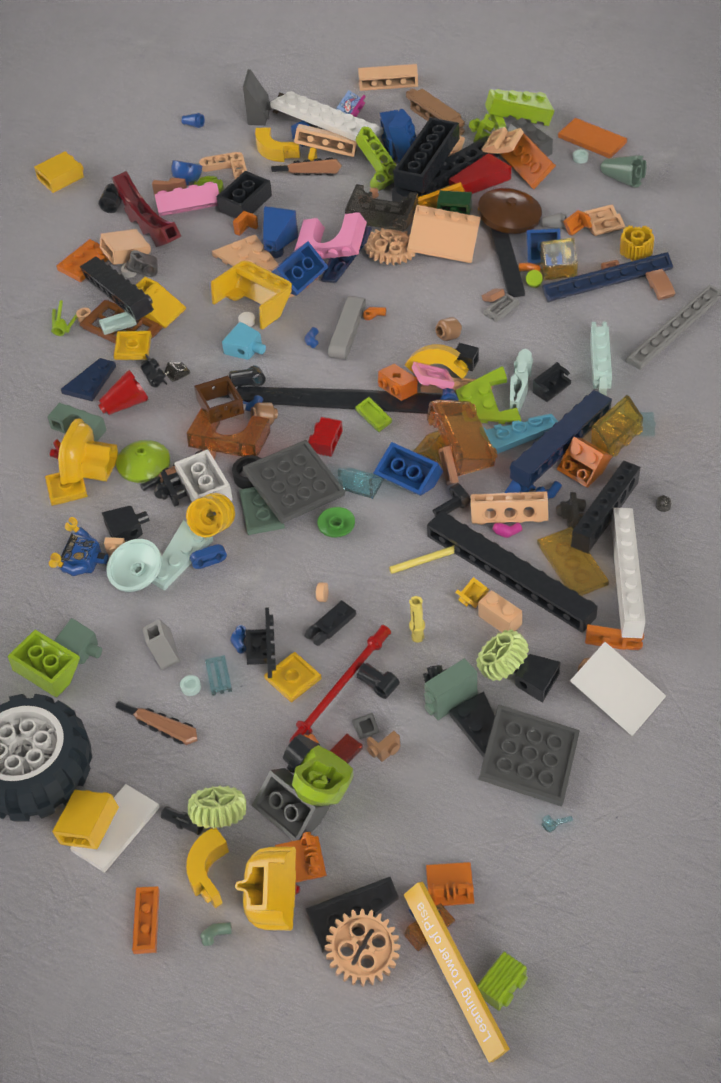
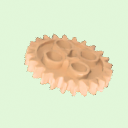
(392, 240)
(380, 957)

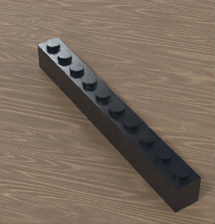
(513, 571)

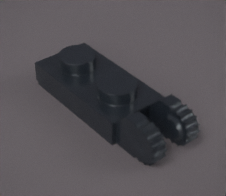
(331, 623)

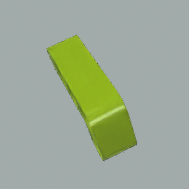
(366, 141)

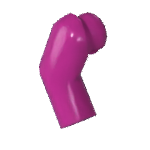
(505, 530)

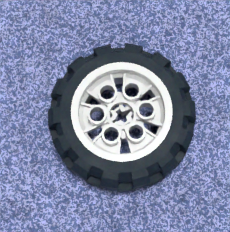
(48, 778)

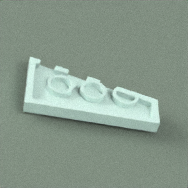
(177, 555)

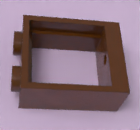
(223, 387)

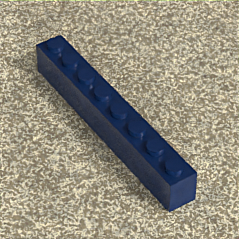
(555, 442)

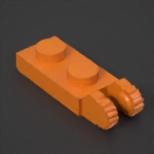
(598, 635)

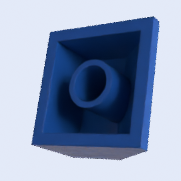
(534, 240)

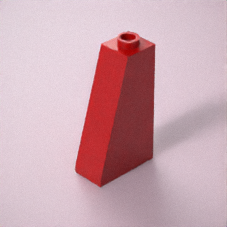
(483, 174)

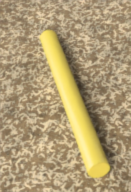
(421, 560)

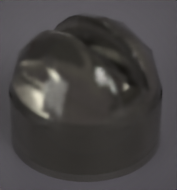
(667, 503)

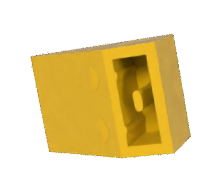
(165, 305)

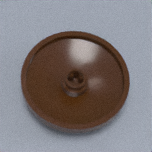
(509, 210)

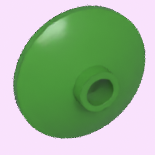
(336, 522)

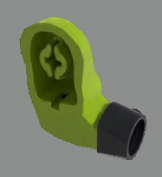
(318, 773)

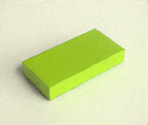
(373, 414)

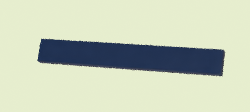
(606, 277)

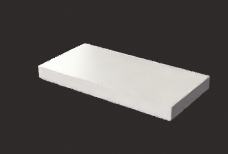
(128, 821)

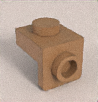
(385, 748)

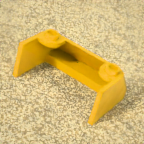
(258, 285)

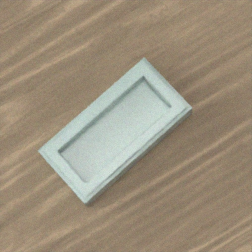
(116, 323)

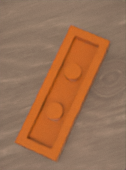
(146, 920)

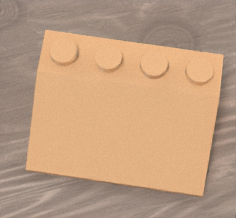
(443, 234)

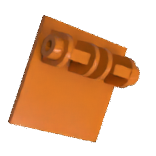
(309, 857)
(450, 883)

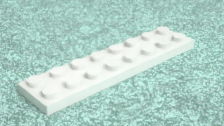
(322, 115)

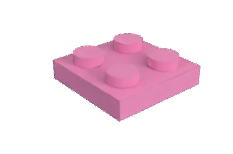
(432, 375)

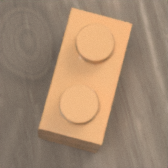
(499, 612)

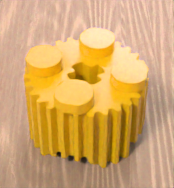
(636, 242)

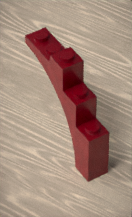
(138, 210)

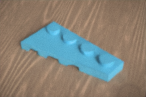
(510, 436)

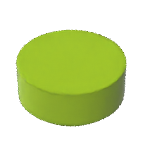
(534, 279)

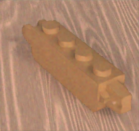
(429, 106)

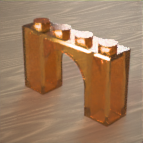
(247, 442)

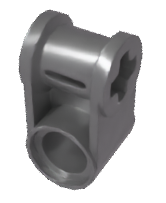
(142, 263)

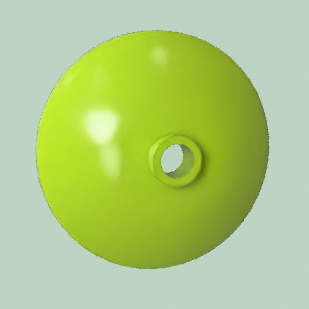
(142, 460)

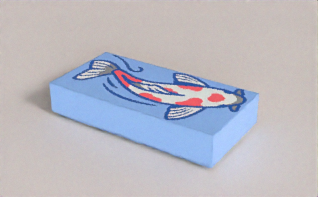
(348, 102)

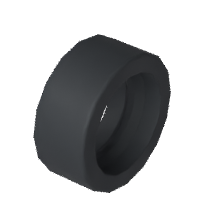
(240, 481)

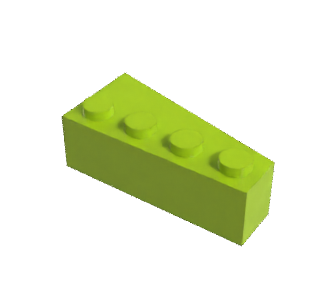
(520, 105)

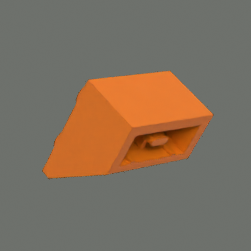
(584, 461)

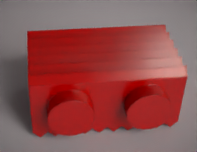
(326, 436)

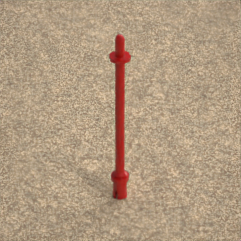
(374, 643)

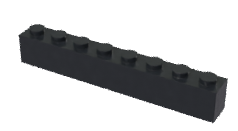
(117, 288)

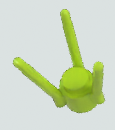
(59, 325)

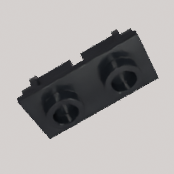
(152, 372)

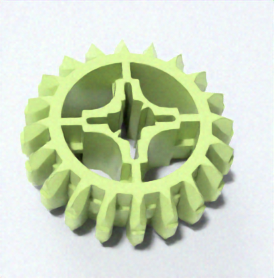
(502, 655)
(216, 807)

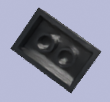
(244, 194)

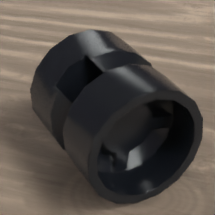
(110, 199)

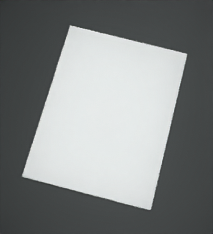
(618, 688)

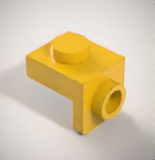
(472, 593)

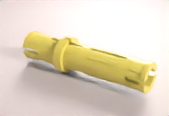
(417, 623)

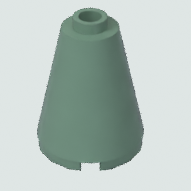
(625, 169)

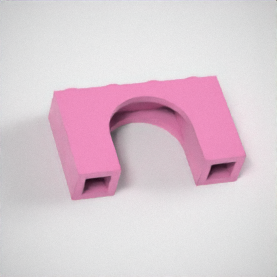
(344, 244)

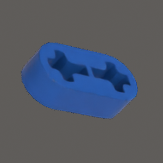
(208, 556)

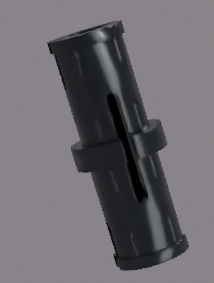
(171, 815)

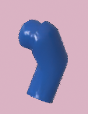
(310, 337)
(249, 405)
(552, 491)
(238, 637)

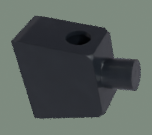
(124, 522)
(537, 676)

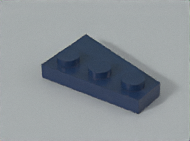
(90, 381)

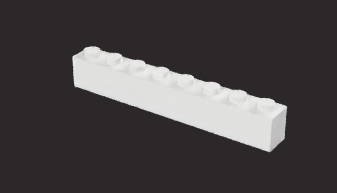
(627, 573)

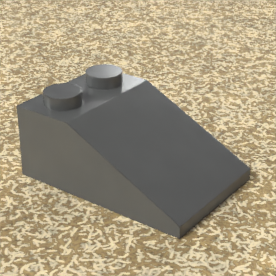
(256, 100)

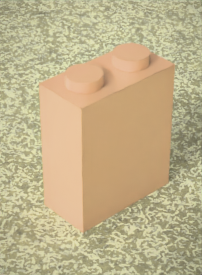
(120, 244)

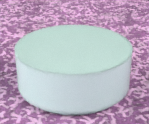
(580, 156)
(190, 685)

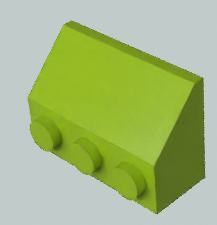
(44, 663)

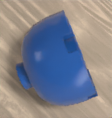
(188, 171)

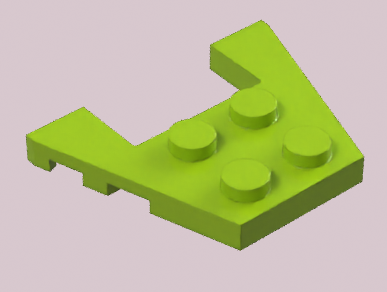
(481, 395)

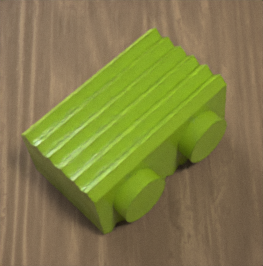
(502, 981)

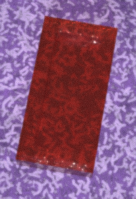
(347, 748)

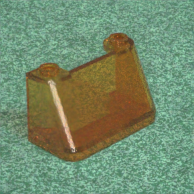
(464, 433)

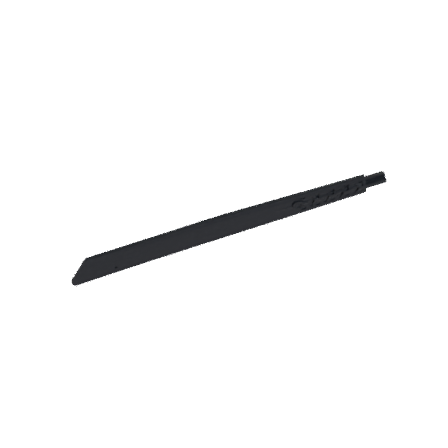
(337, 398)

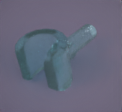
(550, 824)

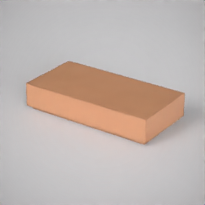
(448, 465)

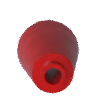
(123, 395)

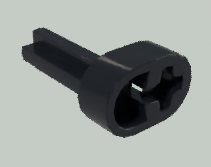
(459, 499)

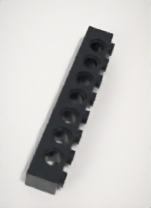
(451, 167)

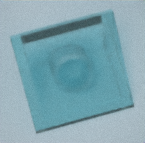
(359, 481)

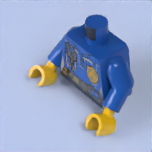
(80, 553)

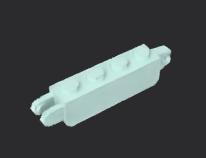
(600, 357)

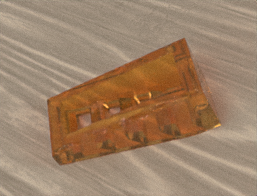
(415, 934)

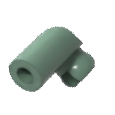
(213, 930)

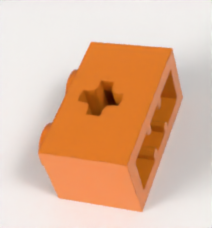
(397, 382)

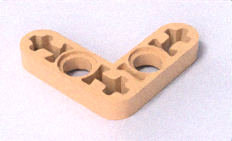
(232, 160)

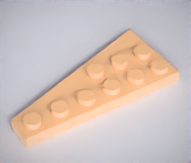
(246, 249)

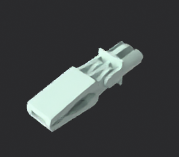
(522, 370)

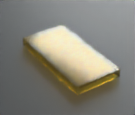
(573, 566)

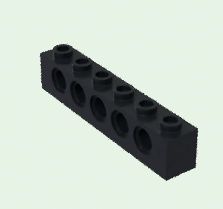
(600, 512)

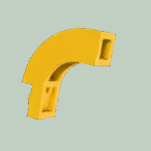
(273, 149)
(439, 355)
(202, 855)

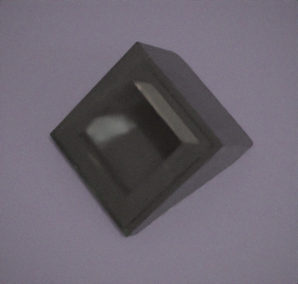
(176, 371)

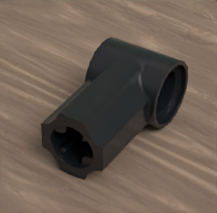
(245, 377)
(381, 682)

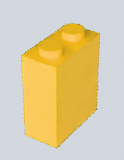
(59, 171)
(85, 819)

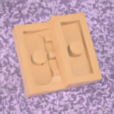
(502, 141)
(605, 220)

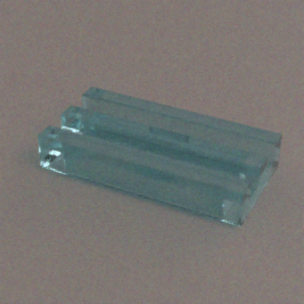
(221, 688)

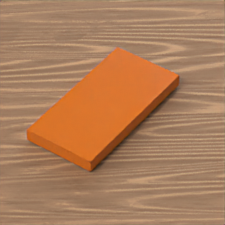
(592, 138)
(529, 161)

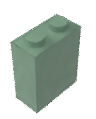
(450, 689)

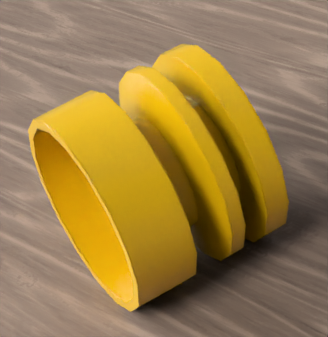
(201, 516)

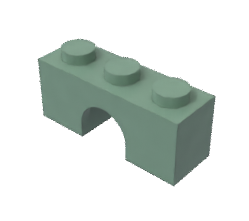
(64, 415)

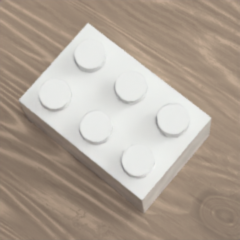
(202, 476)

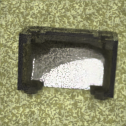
(382, 212)

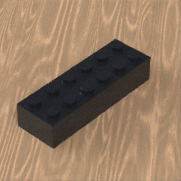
(426, 155)

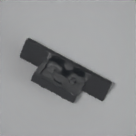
(259, 645)

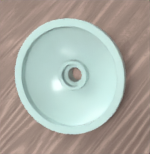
(128, 560)

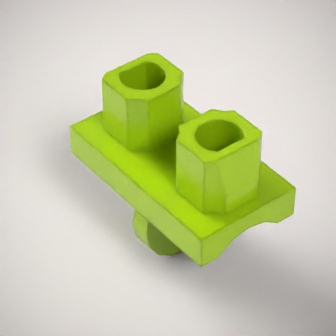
(485, 124)

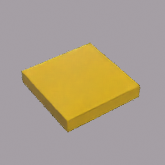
(132, 345)
(63, 493)
(293, 677)

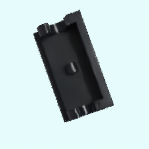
(551, 382)

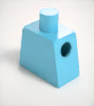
(243, 342)

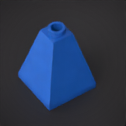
(279, 228)

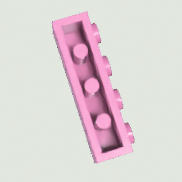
(188, 199)

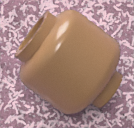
(448, 329)
(265, 410)

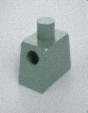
(79, 640)

